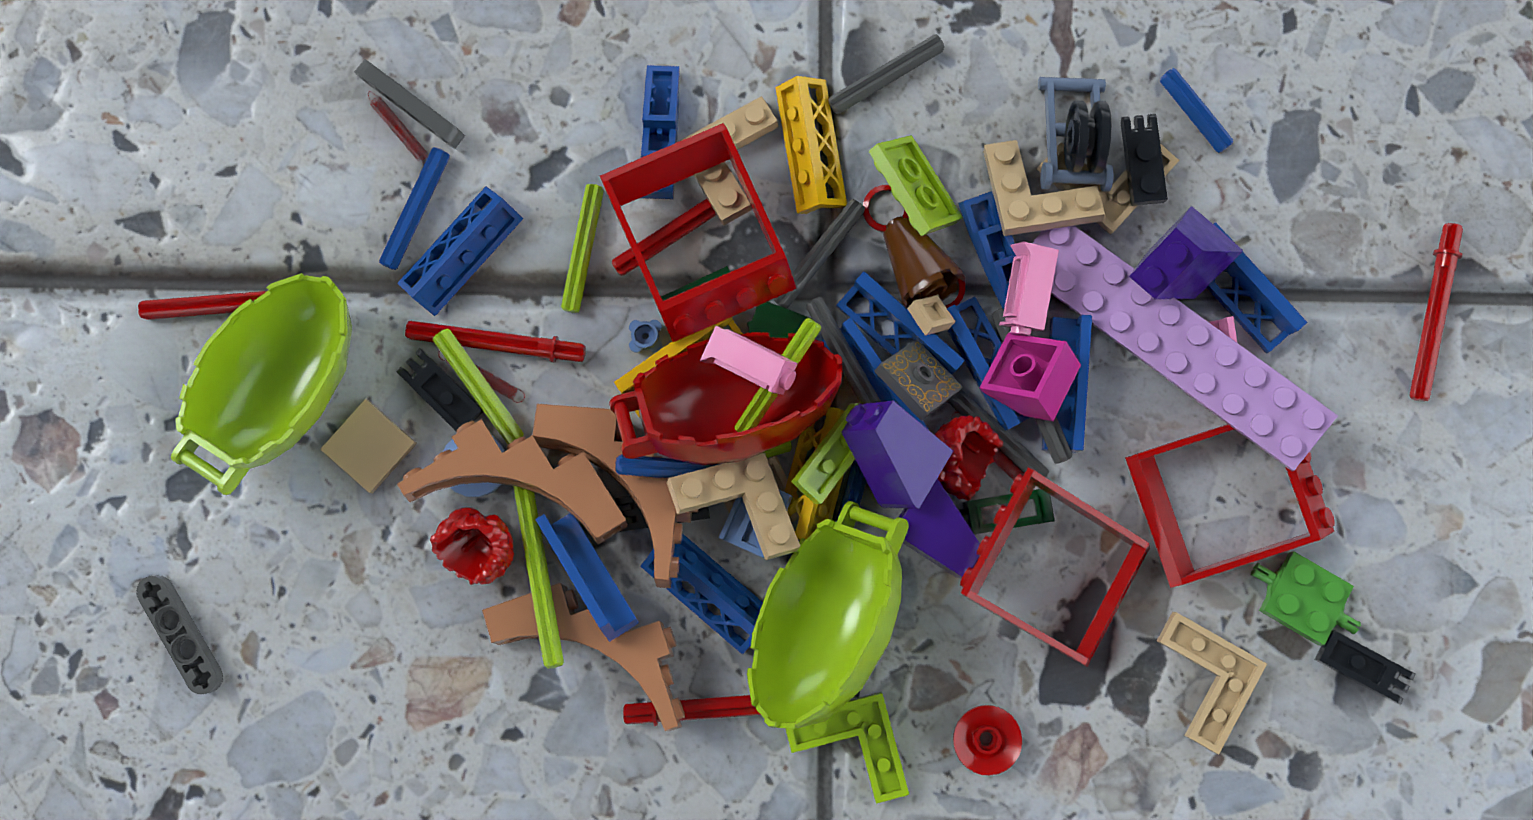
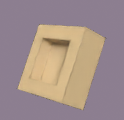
(931, 315)

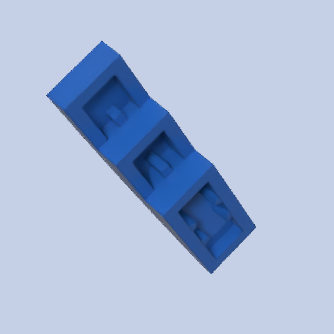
(660, 115)
(989, 242)

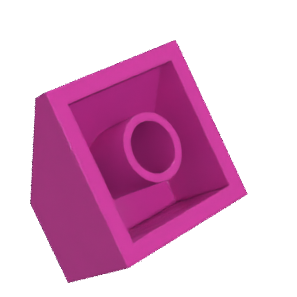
(1031, 375)

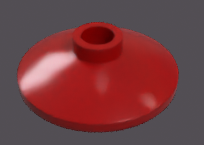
(1004, 745)

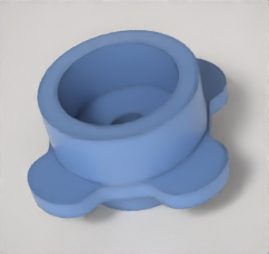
(638, 329)

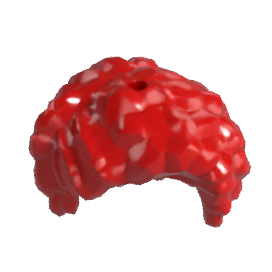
(973, 449)
(473, 545)

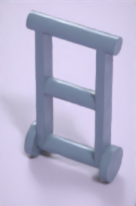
(1049, 170)

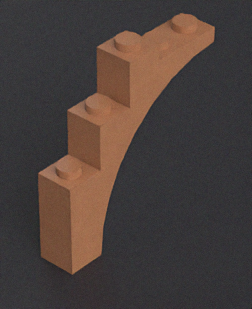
(598, 436)
(524, 465)
(636, 650)

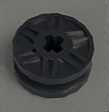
(1087, 137)

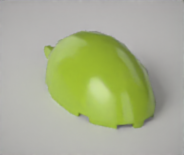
(264, 378)
(826, 619)

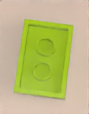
(915, 185)

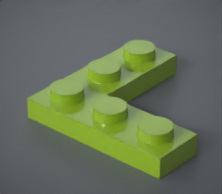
(826, 463)
(869, 721)

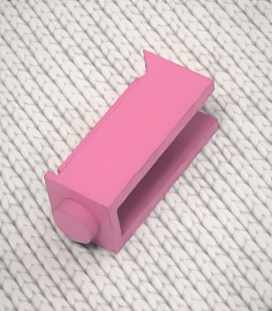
(1029, 288)
(750, 360)

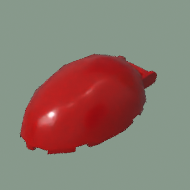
(694, 405)

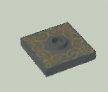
(918, 379)

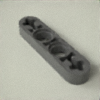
(409, 104)
(174, 638)

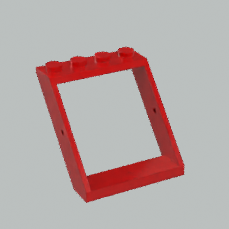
(725, 294)
(1006, 519)
(1167, 532)

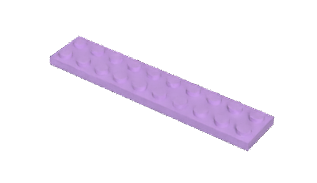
(1186, 349)

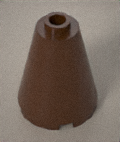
(919, 263)

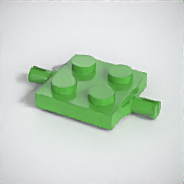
(1306, 598)

